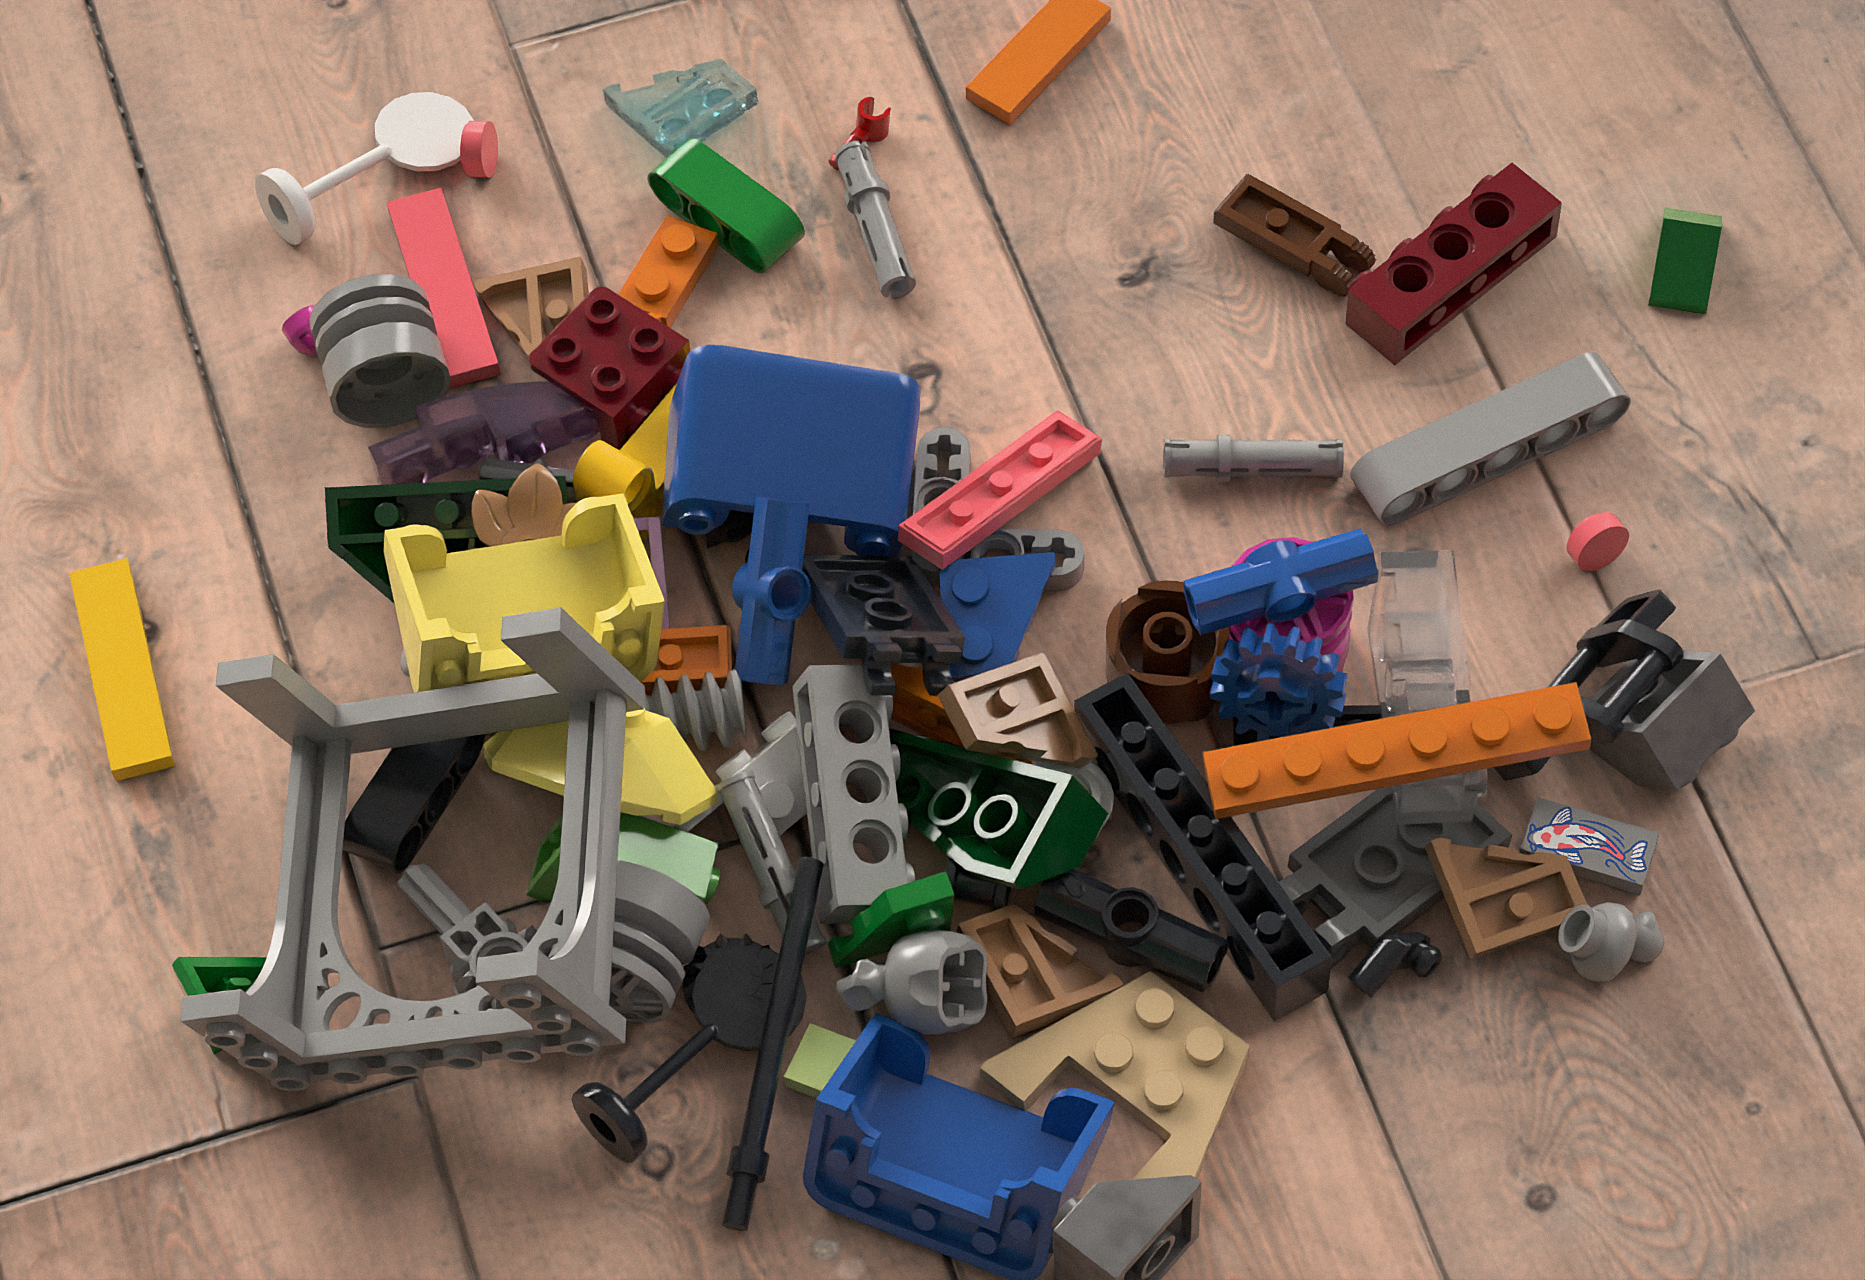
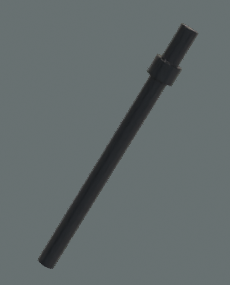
(749, 1160)

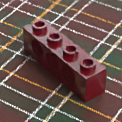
(1452, 262)

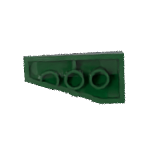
(994, 812)

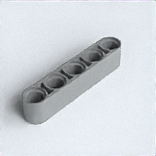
(1490, 438)

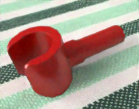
(868, 127)

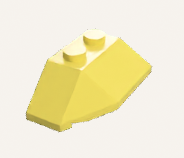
(657, 765)

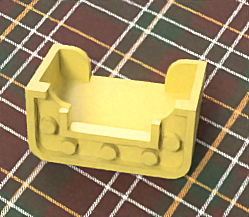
(456, 600)

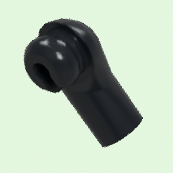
(1392, 954)

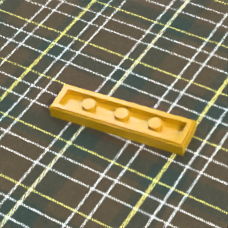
(121, 670)

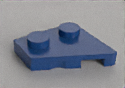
(993, 606)

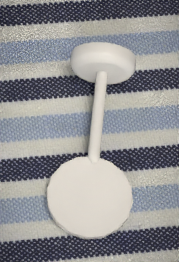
(410, 131)

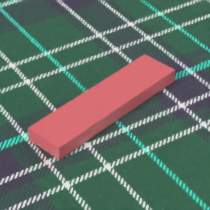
(439, 267)
(999, 490)

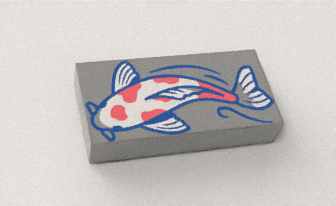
(1594, 844)

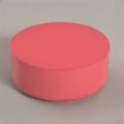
(479, 149)
(1597, 541)

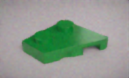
(893, 914)

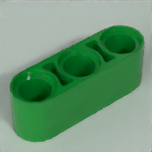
(725, 200)

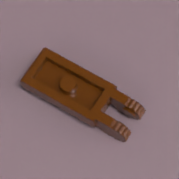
(1293, 234)

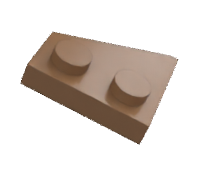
(1018, 714)
(1503, 894)

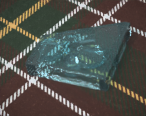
(683, 104)

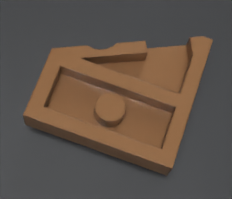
(534, 299)
(1033, 973)

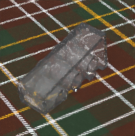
(1422, 667)

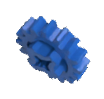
(1278, 684)

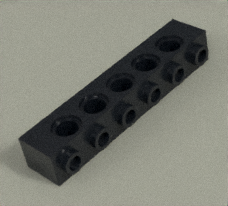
(1204, 854)

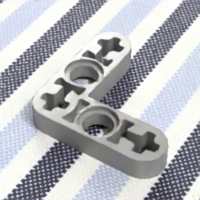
(1013, 540)

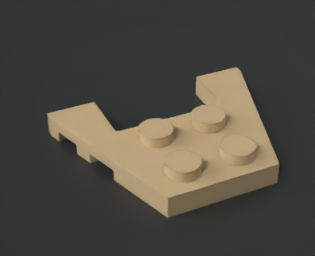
(1145, 1053)

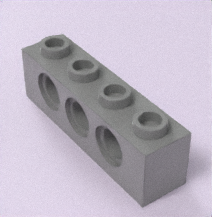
(822, 702)

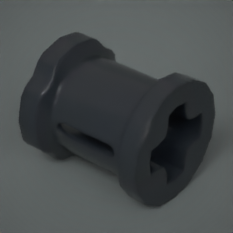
(976, 890)

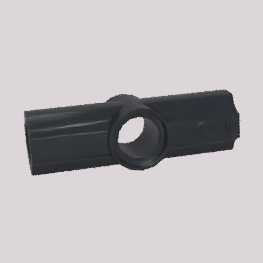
(1163, 944)

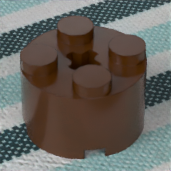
(1163, 651)

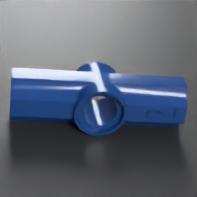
(773, 563)
(1280, 581)

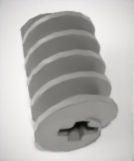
(703, 710)

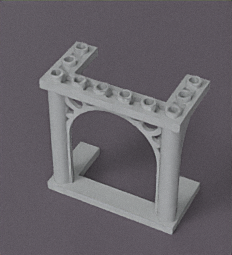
(547, 1001)

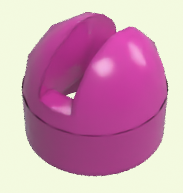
(298, 331)

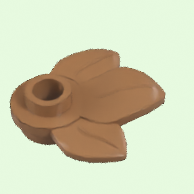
(528, 513)

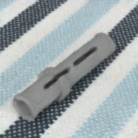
(868, 199)
(1242, 458)
(742, 800)

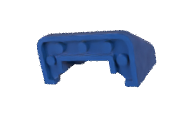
(793, 432)
(946, 1159)

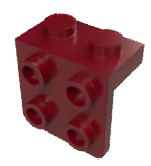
(612, 361)

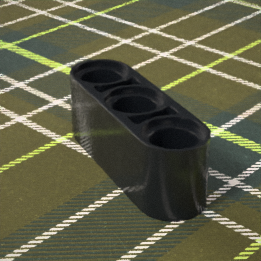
(408, 800)

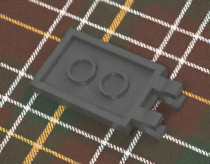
(1375, 872)

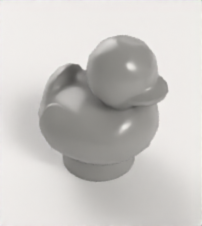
(1607, 937)

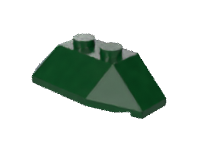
(362, 514)

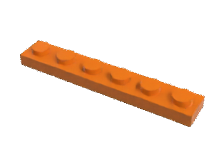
(1396, 750)

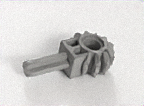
(464, 933)

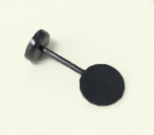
(724, 1015)

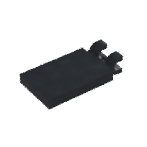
(884, 615)

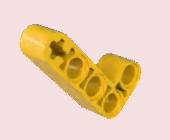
(632, 470)

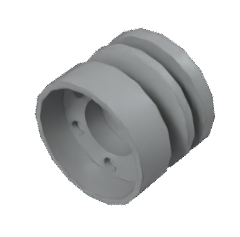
(379, 350)
(653, 936)

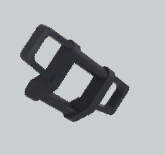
(1620, 637)

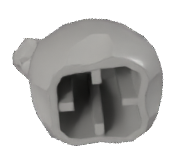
(927, 983)

